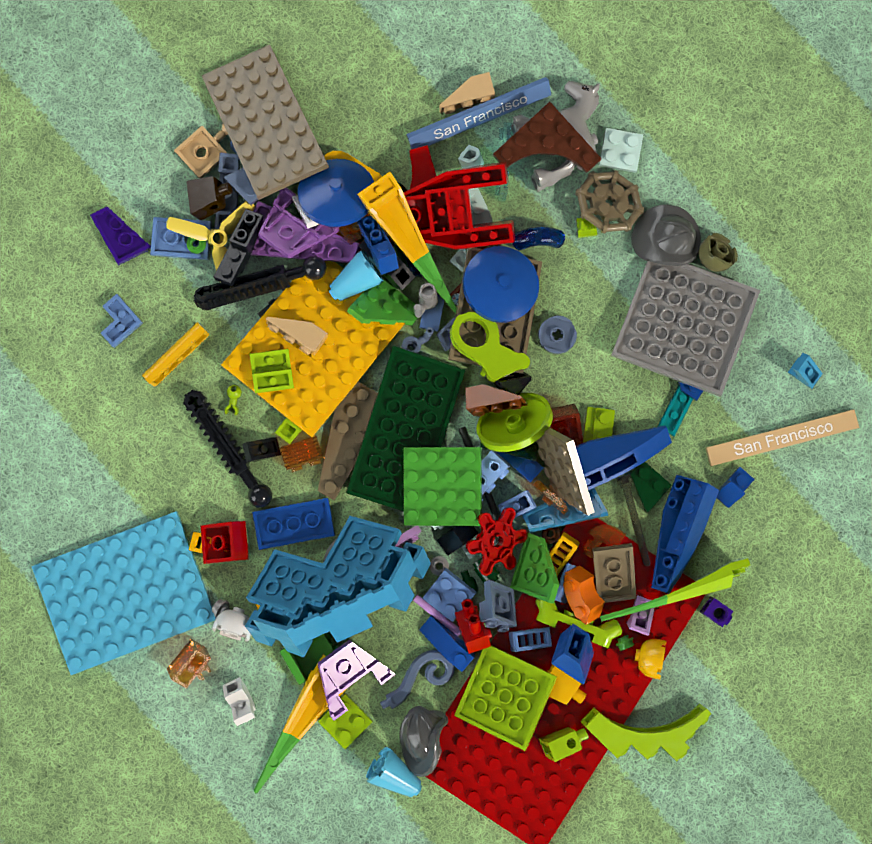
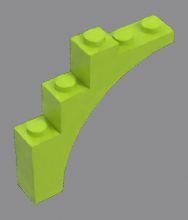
(646, 741)

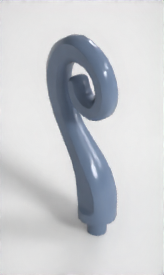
(400, 694)

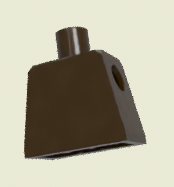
(207, 196)

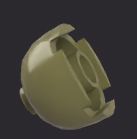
(717, 253)

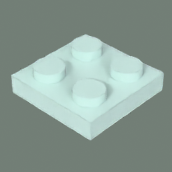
(621, 150)

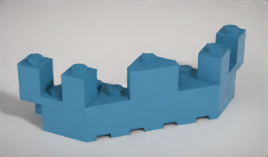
(311, 598)

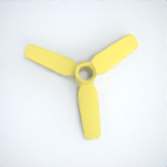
(202, 233)

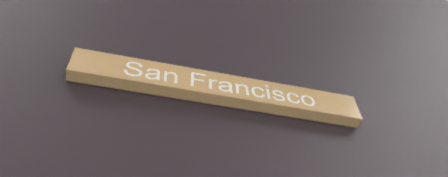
(782, 437)

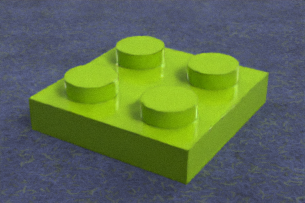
(347, 726)

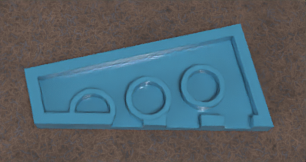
(548, 517)

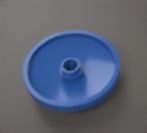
(332, 194)
(500, 284)

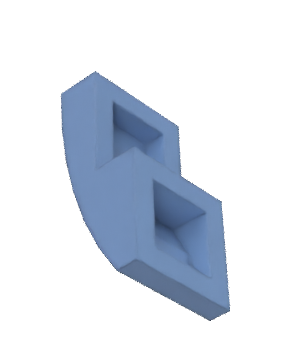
(432, 317)

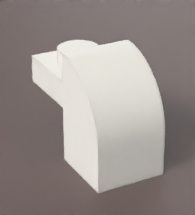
(239, 700)

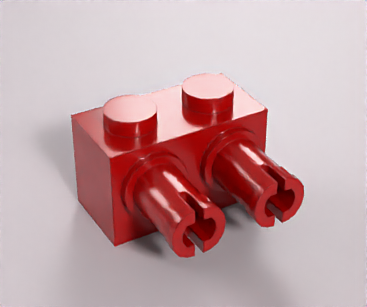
(473, 631)

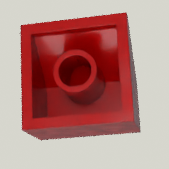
(233, 539)

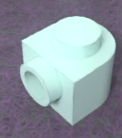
(470, 157)

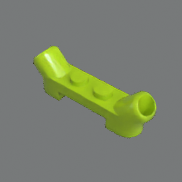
(600, 634)

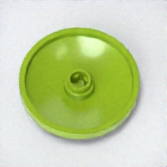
(515, 428)

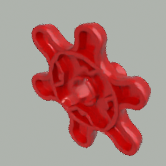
(503, 549)

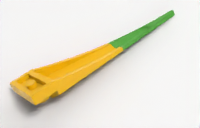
(391, 211)
(306, 712)

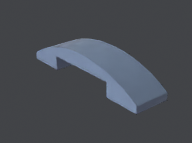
(227, 164)

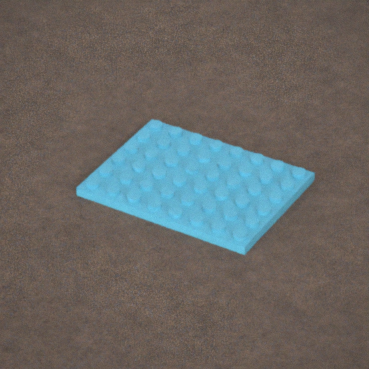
(124, 593)

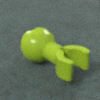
(233, 395)

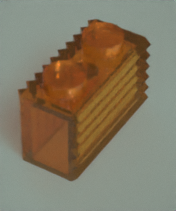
(302, 453)

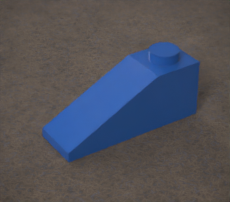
(526, 468)
(447, 643)

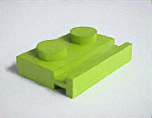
(598, 423)

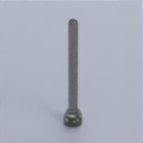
(625, 484)

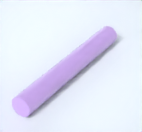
(437, 615)

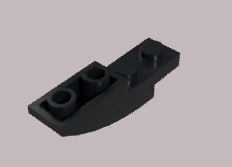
(240, 247)

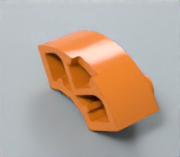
(582, 594)

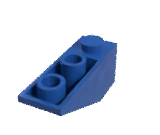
(378, 245)

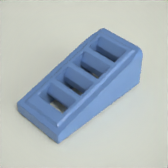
(523, 647)

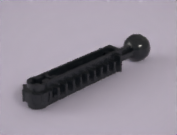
(257, 284)
(259, 493)

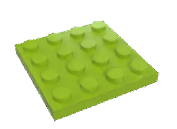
(505, 696)

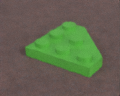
(383, 305)
(535, 570)

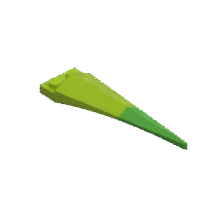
(713, 582)

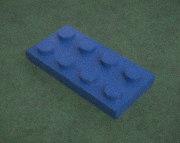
(293, 523)

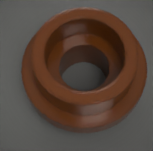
(551, 540)

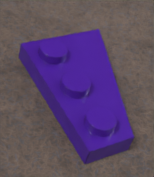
(118, 236)

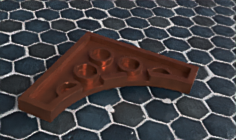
(551, 135)

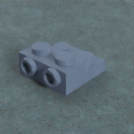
(498, 607)

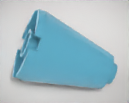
(355, 278)
(393, 774)

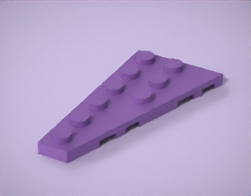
(331, 249)

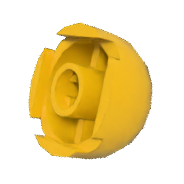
(651, 657)

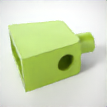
(556, 745)

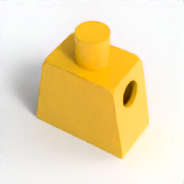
(565, 687)

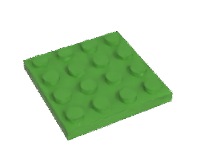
(442, 486)

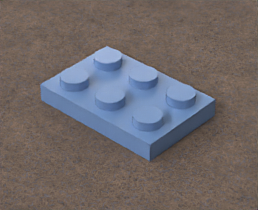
(172, 244)

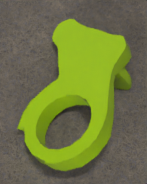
(494, 358)

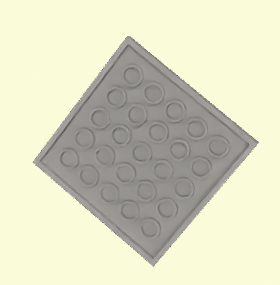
(686, 325)

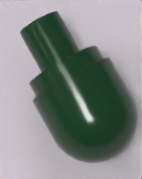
(470, 581)

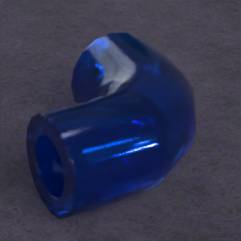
(538, 237)

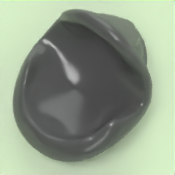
(420, 739)

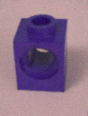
(709, 608)

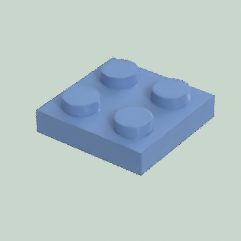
(448, 593)

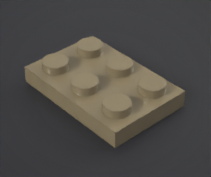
(614, 572)

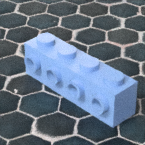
(493, 468)

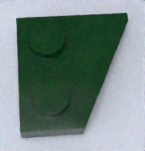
(649, 485)

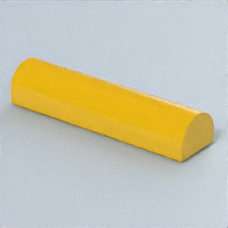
(175, 354)

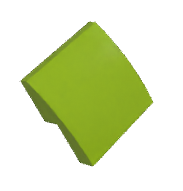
(271, 370)

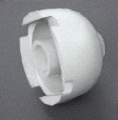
(232, 624)

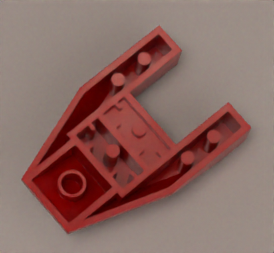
(445, 212)

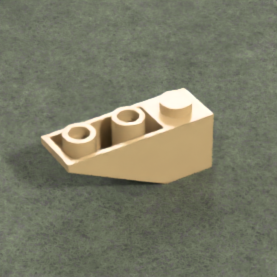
(473, 91)
(303, 333)

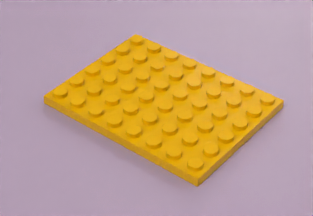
(338, 365)

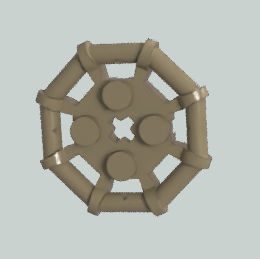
(616, 195)

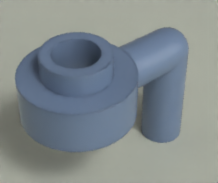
(416, 343)

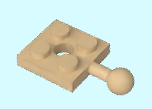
(202, 139)

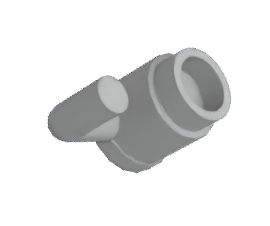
(427, 299)

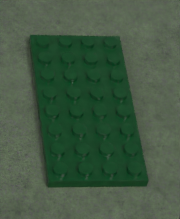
(407, 413)

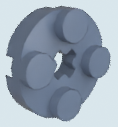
(566, 329)

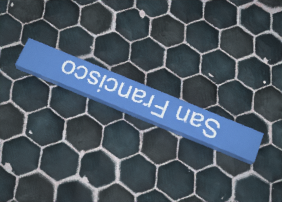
(480, 114)

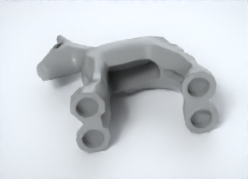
(586, 102)

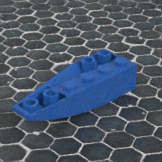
(617, 454)
(681, 529)

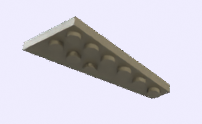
(345, 439)

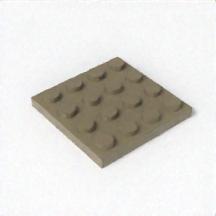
(564, 470)

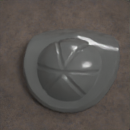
(666, 236)

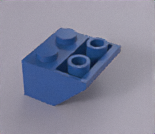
(574, 653)

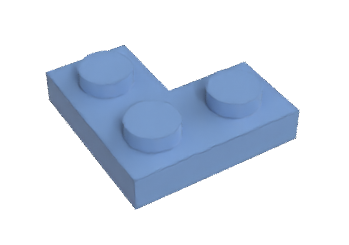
(125, 321)

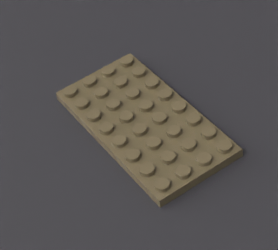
(264, 122)

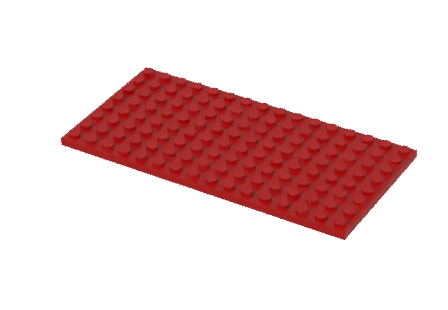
(526, 788)

